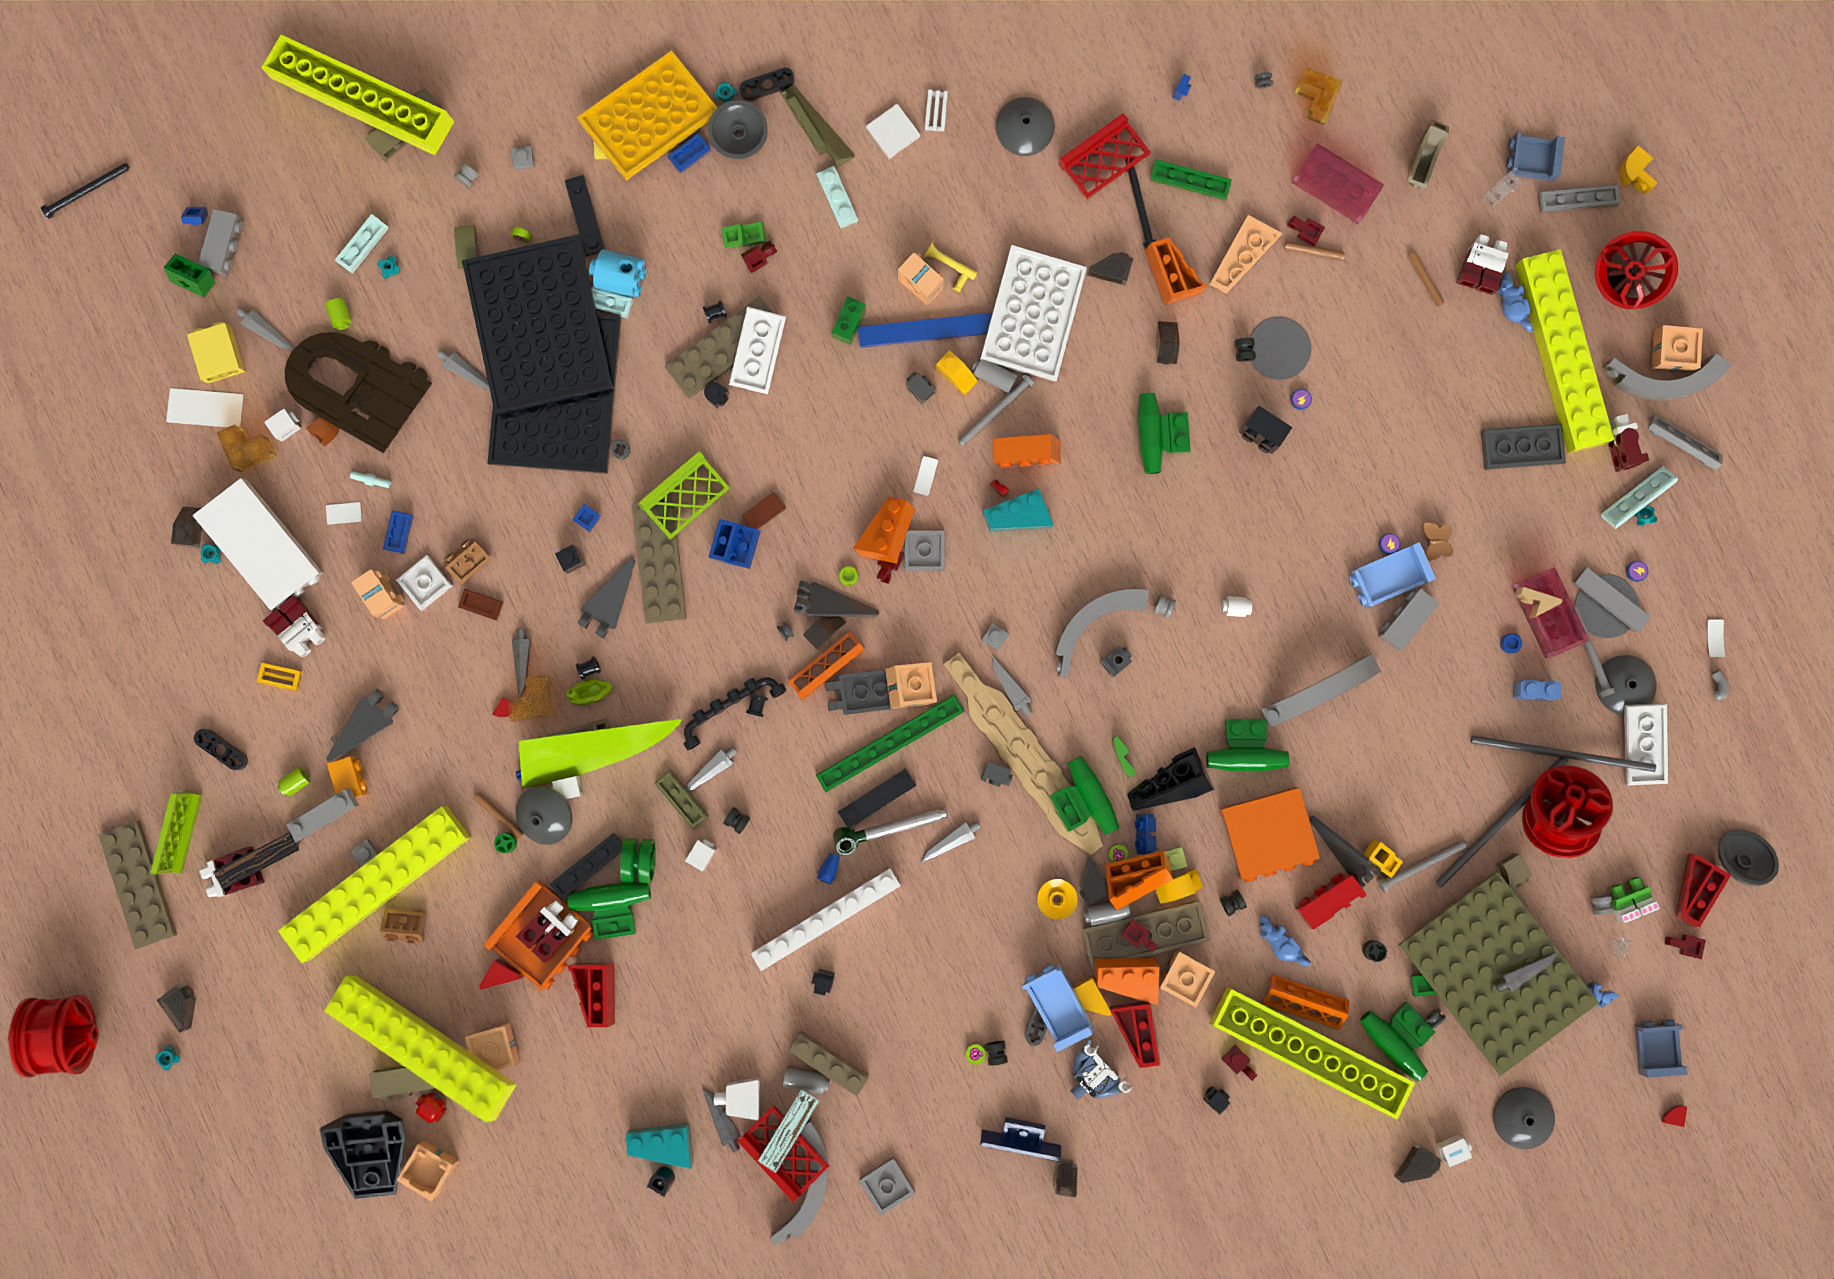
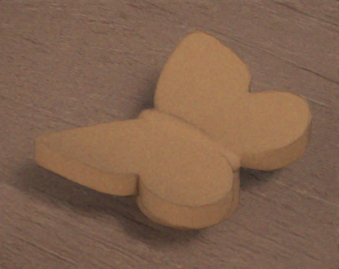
(1437, 540)

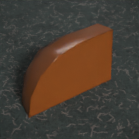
(323, 431)

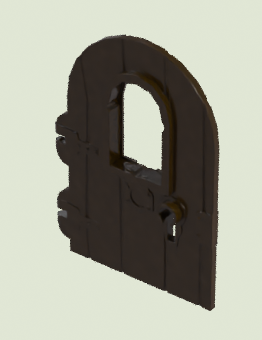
(381, 389)

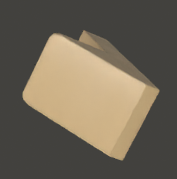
(1541, 601)

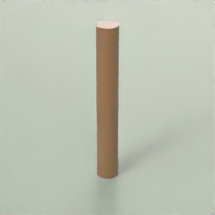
(1314, 250)
(1426, 278)
(498, 815)

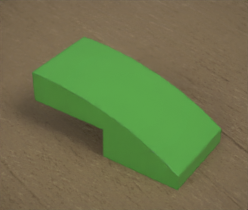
(744, 235)
(1120, 751)

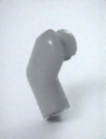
(1723, 685)

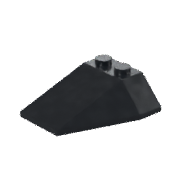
(366, 1151)

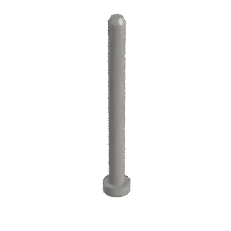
(997, 409)
(1606, 690)
(1385, 884)

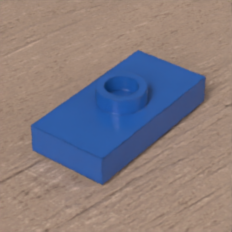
(689, 153)
(398, 532)

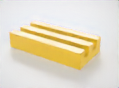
(296, 680)

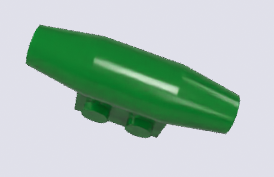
(1159, 433)
(1246, 749)
(1084, 800)
(611, 907)
(1400, 1038)

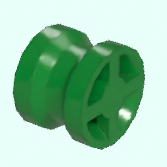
(501, 844)

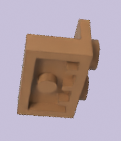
(466, 560)
(403, 925)

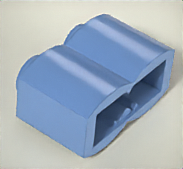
(1537, 690)

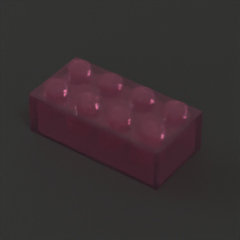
(1337, 183)
(1558, 627)

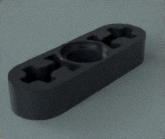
(751, 83)
(229, 762)

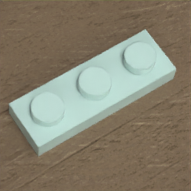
(837, 197)
(361, 243)

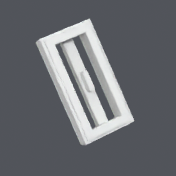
(937, 94)

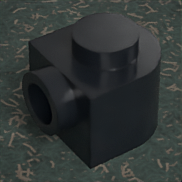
(716, 394)
(823, 981)
(1217, 1099)
(662, 1180)

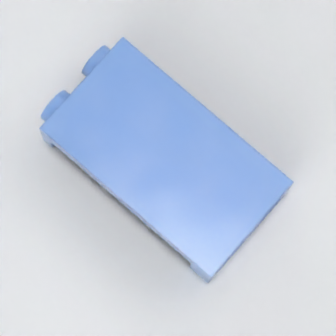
(1391, 575)
(1059, 1006)

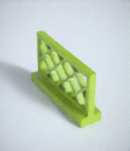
(672, 482)
(176, 832)

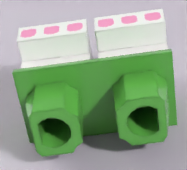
(1632, 903)

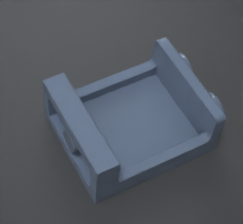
(1535, 157)
(1659, 1049)

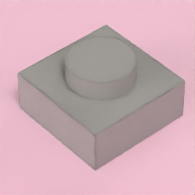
(523, 158)
(995, 637)
(364, 852)

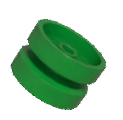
(638, 860)

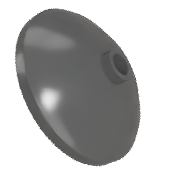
(734, 118)
(1020, 137)
(1619, 673)
(550, 810)
(1748, 857)
(1511, 1116)

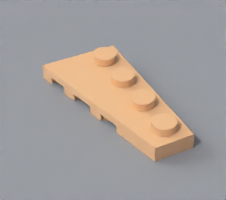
(1247, 248)

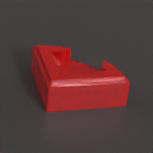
(1002, 490)
(502, 708)
(1675, 1116)

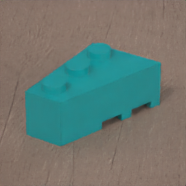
(1019, 514)
(662, 1144)

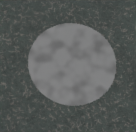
(1280, 348)
(1597, 618)

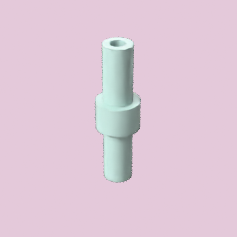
(370, 479)

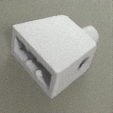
(741, 1098)

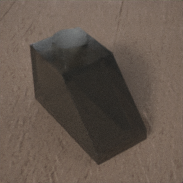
(1112, 268)
(1167, 342)
(186, 529)
(823, 630)
(1092, 882)
(179, 1006)
(1418, 1165)
(1065, 1178)

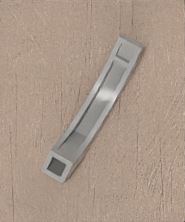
(1664, 390)
(1115, 601)
(1322, 691)
(809, 1208)

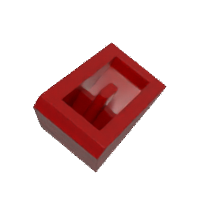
(499, 974)

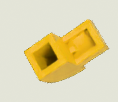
(1632, 170)
(1383, 857)
(1179, 887)

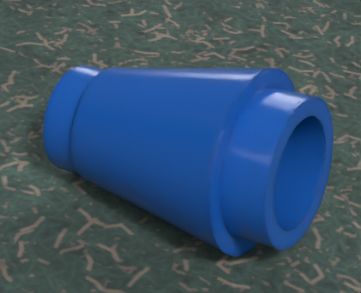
(828, 869)

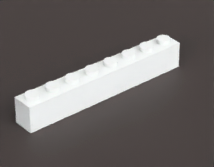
(825, 919)

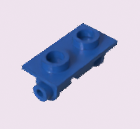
(1144, 842)

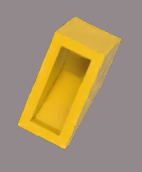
(956, 372)
(1091, 997)

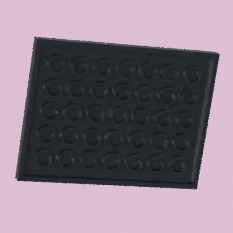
(537, 324)
(562, 433)

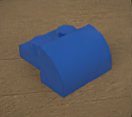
(734, 544)

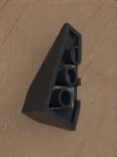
(1177, 782)

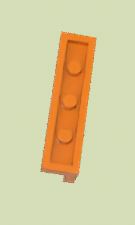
(829, 672)
(1309, 999)

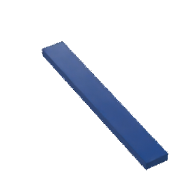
(924, 330)

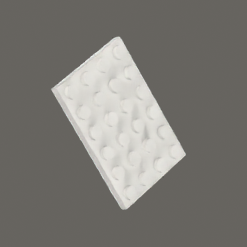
(1033, 313)

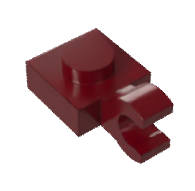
(1309, 230)
(756, 257)
(886, 568)
(1137, 934)
(1688, 946)
(1238, 1062)

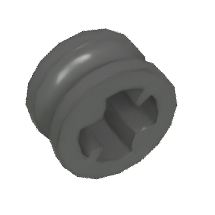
(1263, 80)
(614, 448)
(785, 631)
(1435, 1018)

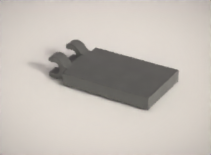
(860, 692)

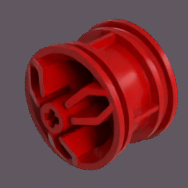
(1636, 270)
(1575, 794)
(52, 1036)

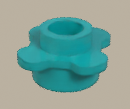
(725, 87)
(392, 271)
(1646, 511)
(205, 554)
(163, 1062)

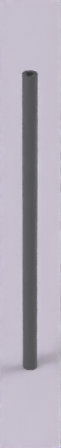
(1563, 753)
(1491, 831)

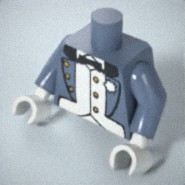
(1095, 1075)

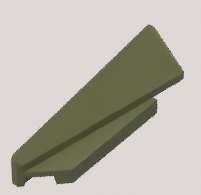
(816, 128)

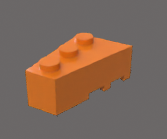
(1172, 273)
(1027, 450)
(886, 532)
(1136, 877)
(1129, 977)

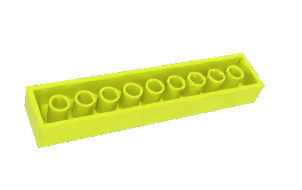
(358, 94)
(1564, 351)
(374, 884)
(420, 1048)
(1312, 1053)

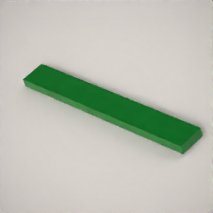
(890, 743)

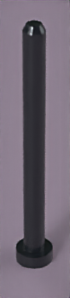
(1140, 206)
(49, 210)

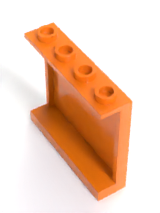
(1270, 834)
(523, 959)

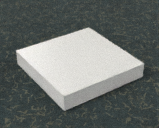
(893, 131)
(424, 582)

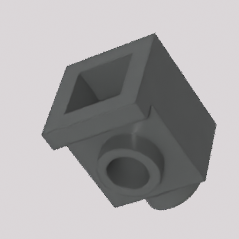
(920, 387)
(1110, 664)
(997, 774)

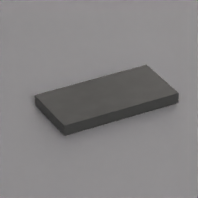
(1523, 446)

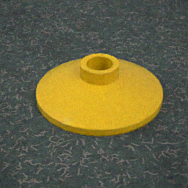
(1064, 907)

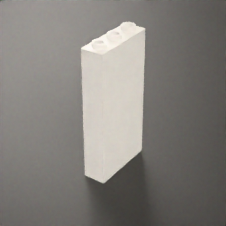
(258, 544)

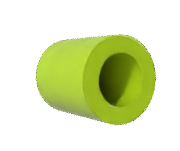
(338, 313)
(293, 781)

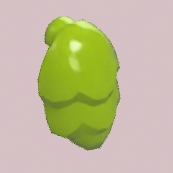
(588, 692)

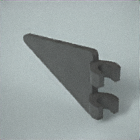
(608, 601)
(829, 603)
(364, 723)
(1349, 857)

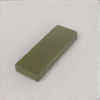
(681, 799)

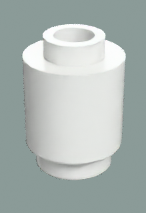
(1237, 606)

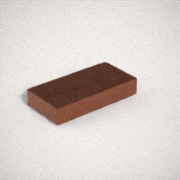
(764, 511)
(480, 604)

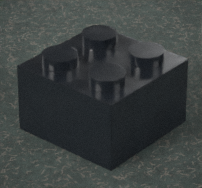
(1265, 430)

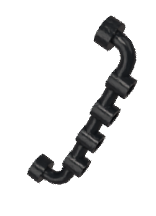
(718, 707)

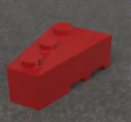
(1699, 889)
(1329, 899)
(596, 992)
(1139, 1031)

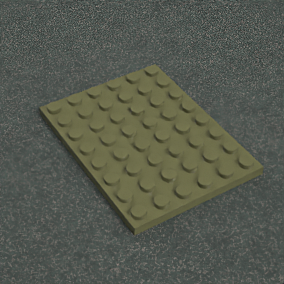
(1469, 950)

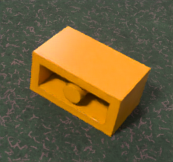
(346, 774)

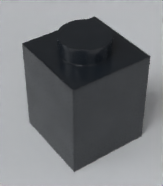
(570, 559)

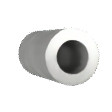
(994, 375)
(1105, 913)
(807, 1080)

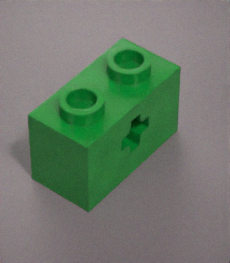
(189, 275)
(849, 320)

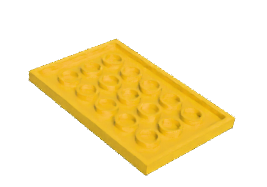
(648, 115)

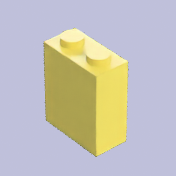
(216, 352)

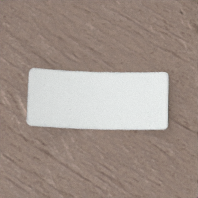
(925, 475)
(1716, 638)

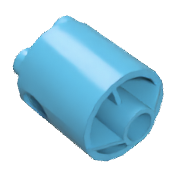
(618, 273)

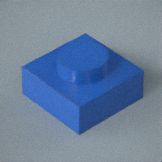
(1182, 88)
(194, 215)
(587, 518)

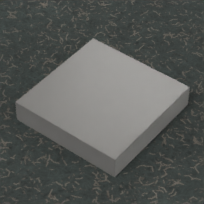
(925, 551)
(887, 1186)

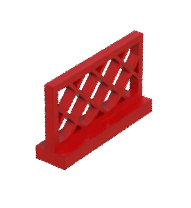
(1096, 141)
(783, 1176)

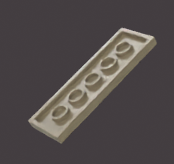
(711, 354)
(659, 566)
(135, 885)
(1167, 928)

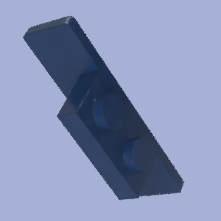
(1021, 1138)

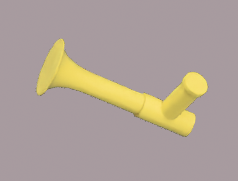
(965, 271)

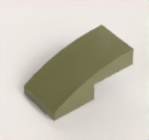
(465, 243)

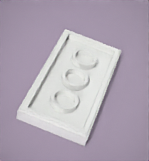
(757, 350)
(1646, 742)

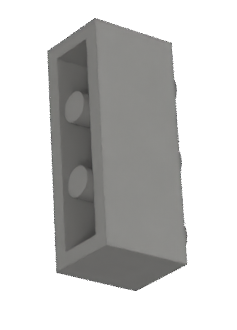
(221, 242)
(1408, 619)

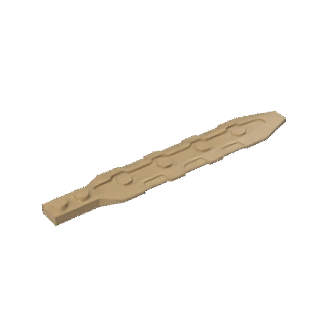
(1020, 750)

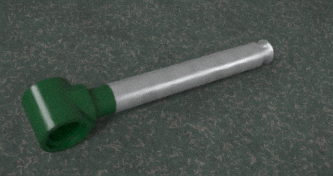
(853, 838)

